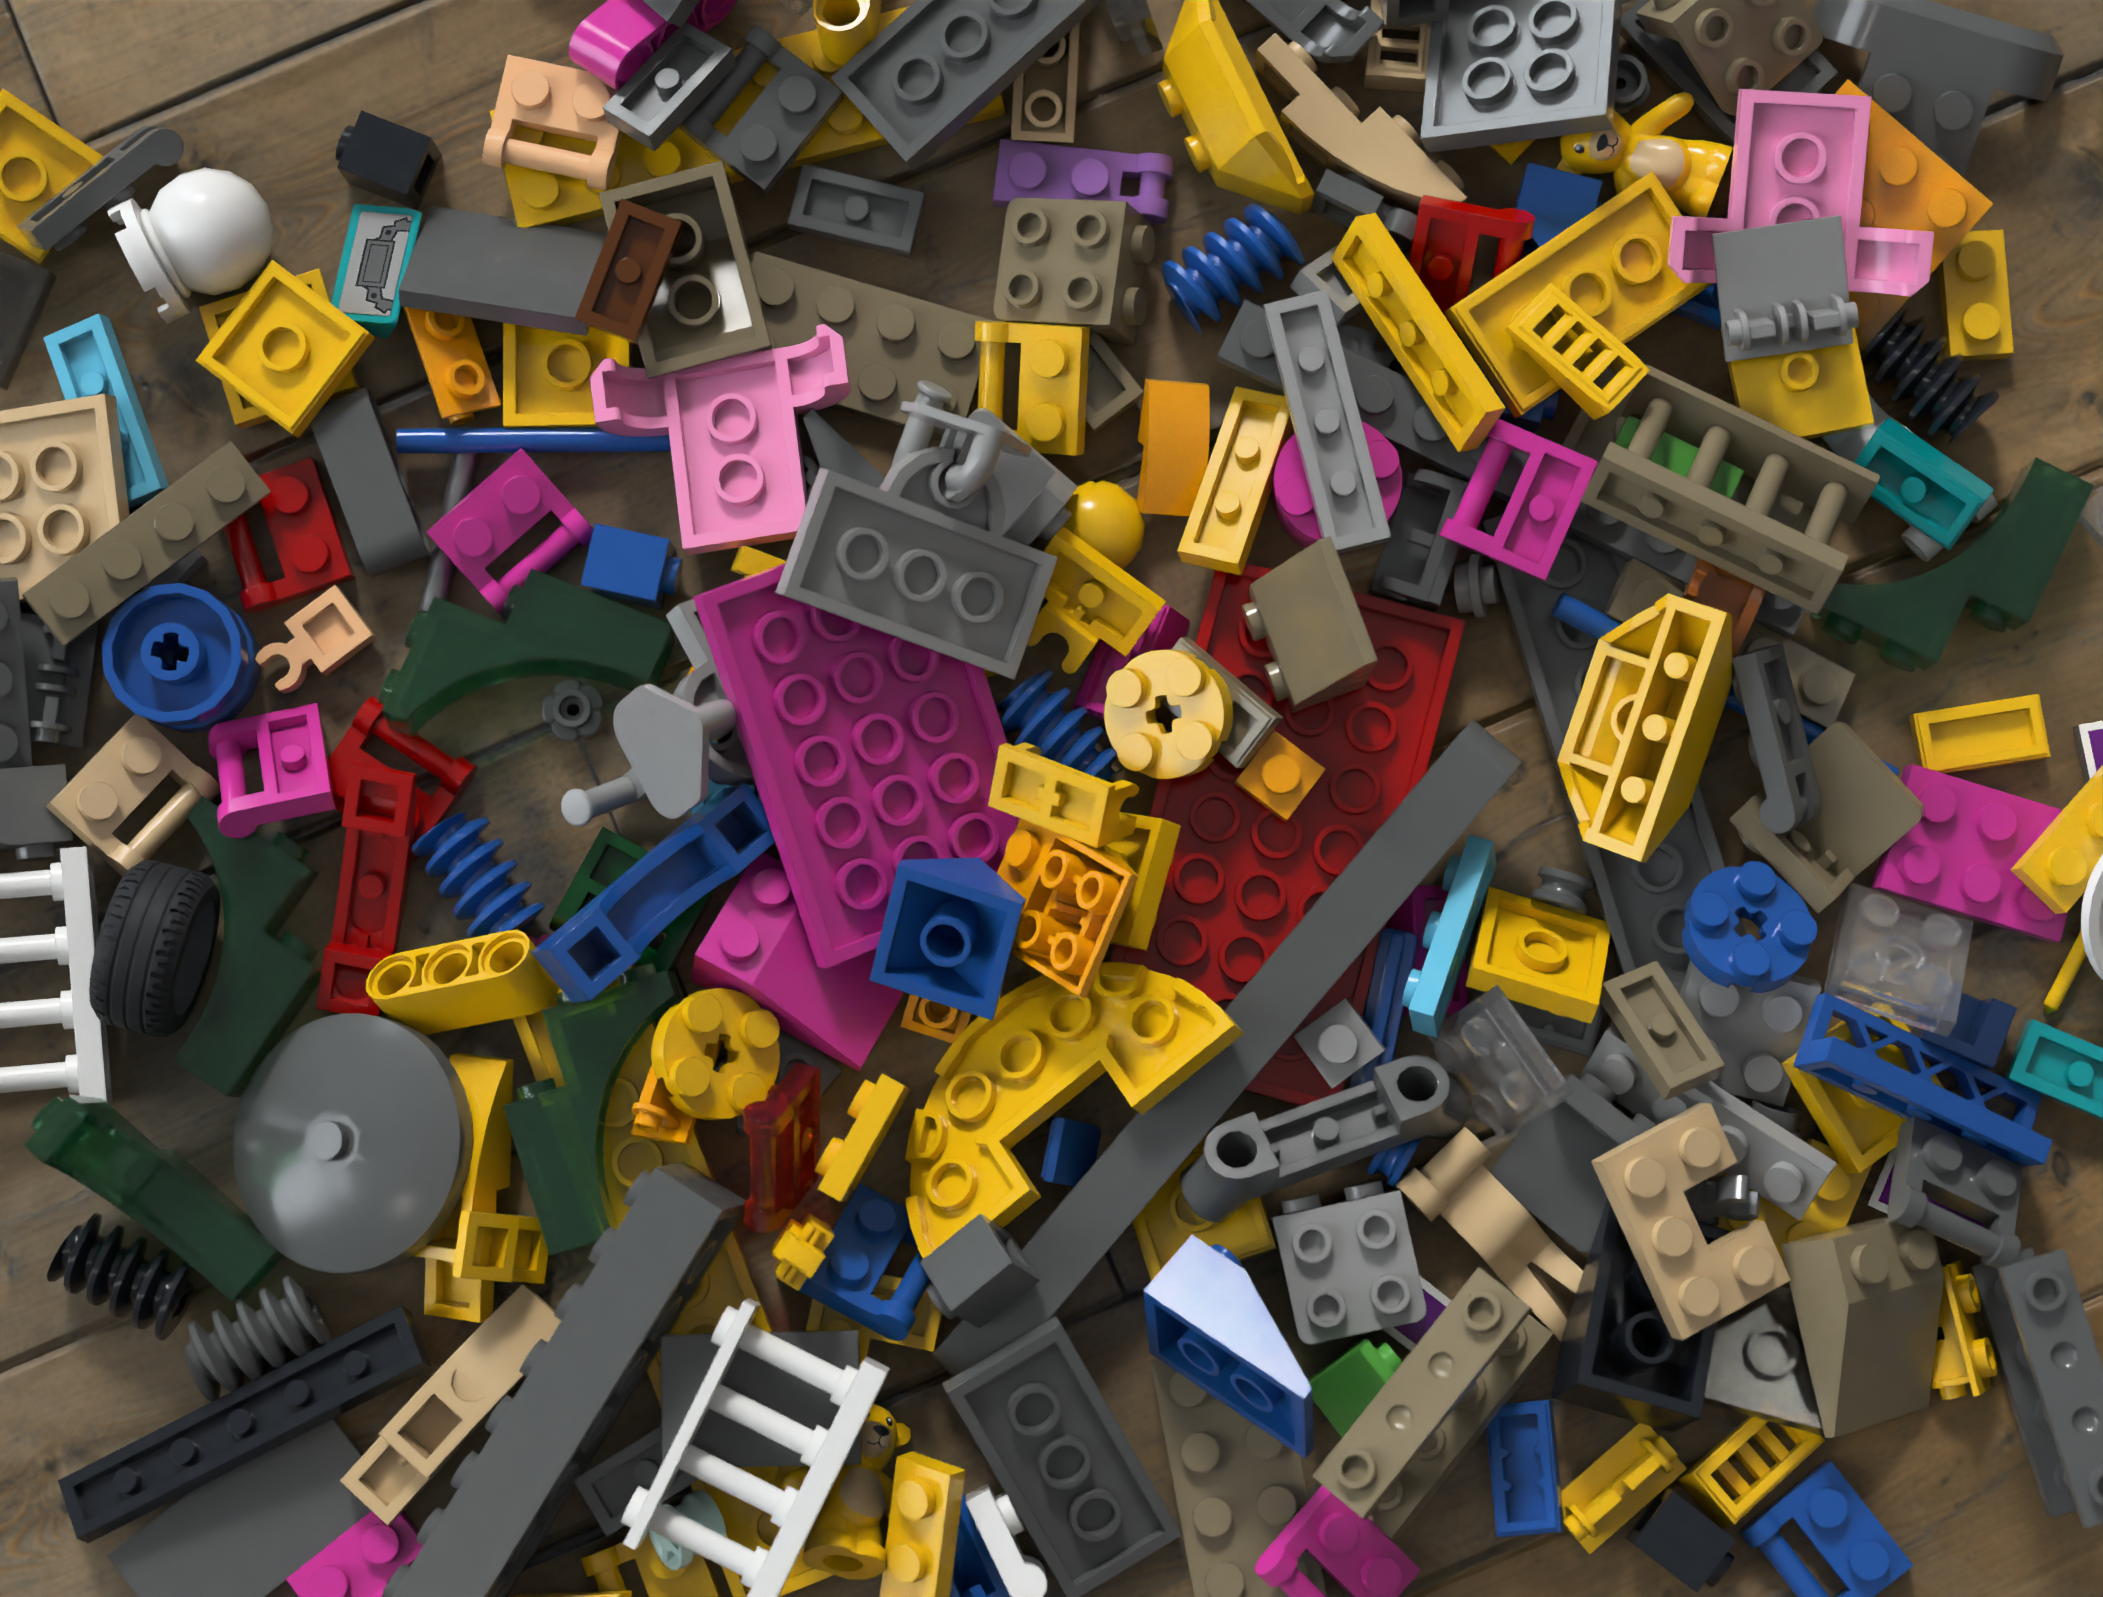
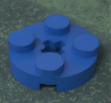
(1765, 900)

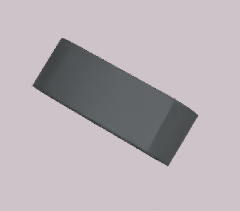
(369, 483)

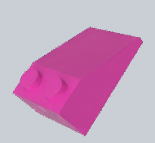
(766, 954)

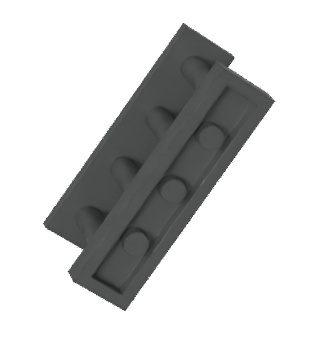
(2049, 1376)

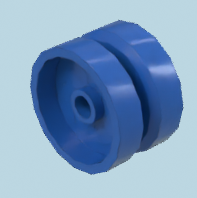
(144, 650)

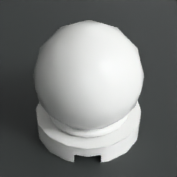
(200, 236)

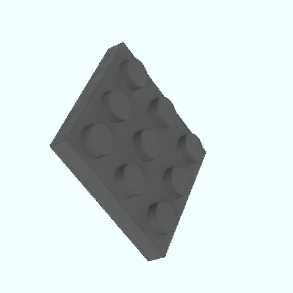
(1520, 71)

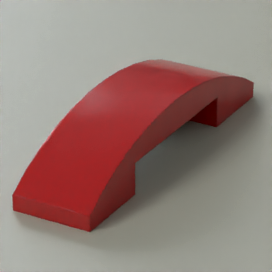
(371, 884)

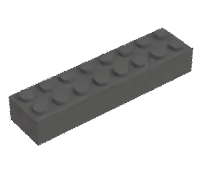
(573, 1387)

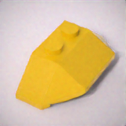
(1228, 112)
(1646, 724)

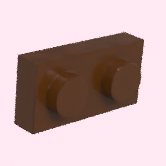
(629, 271)

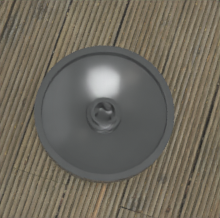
(352, 1143)

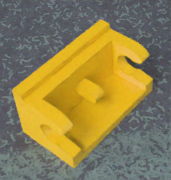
(1060, 796)

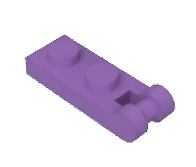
(1081, 174)

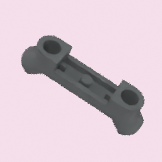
(1258, 1157)

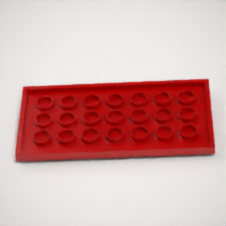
(1246, 873)

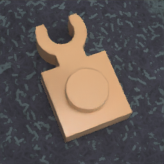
(324, 634)

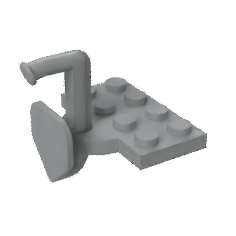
(926, 545)
(671, 738)

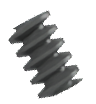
(254, 1339)

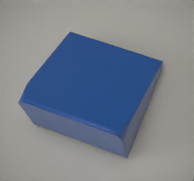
(1070, 1151)

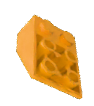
(1070, 902)

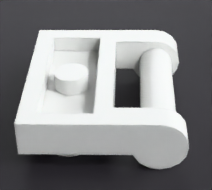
(998, 1526)

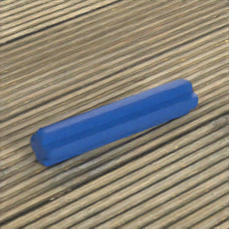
(1384, 1001)

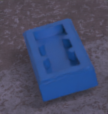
(1525, 1470)

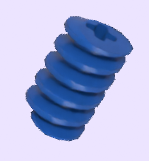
(1229, 264)
(1053, 730)
(476, 877)

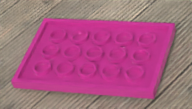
(856, 753)

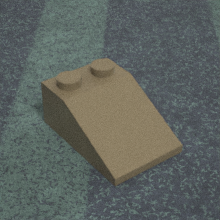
(709, 291)
(1310, 628)
(1867, 1319)

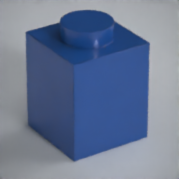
(631, 567)

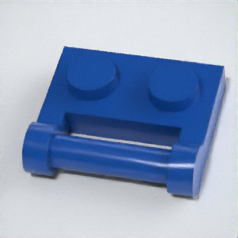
(857, 1259)
(1837, 1528)

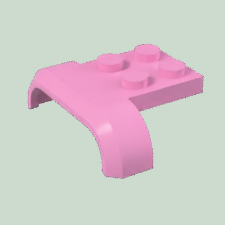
(1799, 162)
(730, 434)

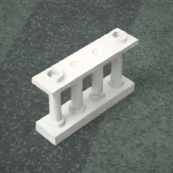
(71, 945)
(820, 1449)

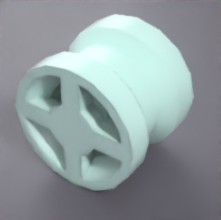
(699, 1508)

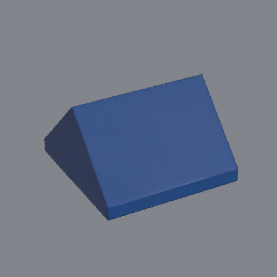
(949, 933)

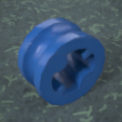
(1393, 1161)

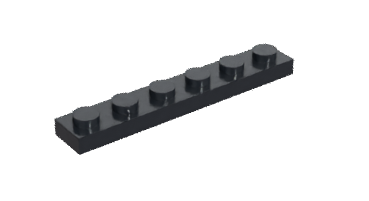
(244, 1424)

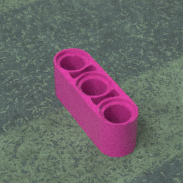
(628, 32)

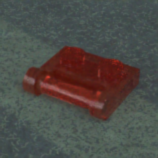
(782, 1148)

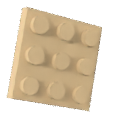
(58, 483)

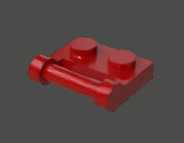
(1449, 241)
(303, 537)
(453, 773)

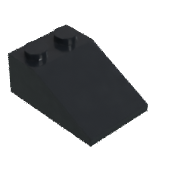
(1618, 1347)

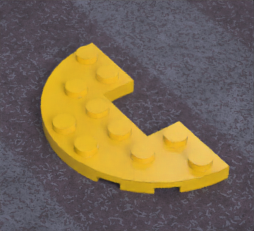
(1032, 1061)

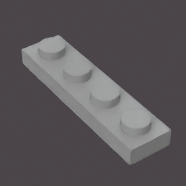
(1326, 421)
(1774, 1160)

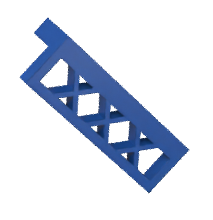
(1913, 1093)

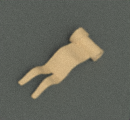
(1492, 1223)

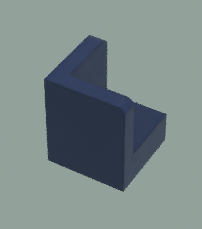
(1977, 1032)

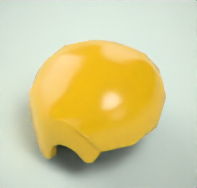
(1106, 520)

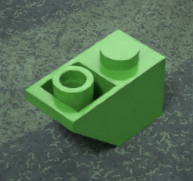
(1352, 1381)

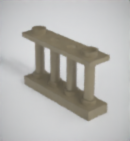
(1714, 526)
(1436, 1405)

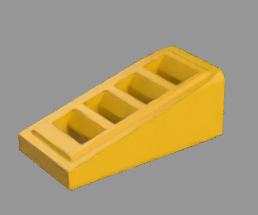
(1591, 334)
(1713, 1498)

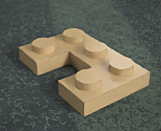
(1646, 1189)

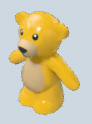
(1684, 167)
(847, 1530)

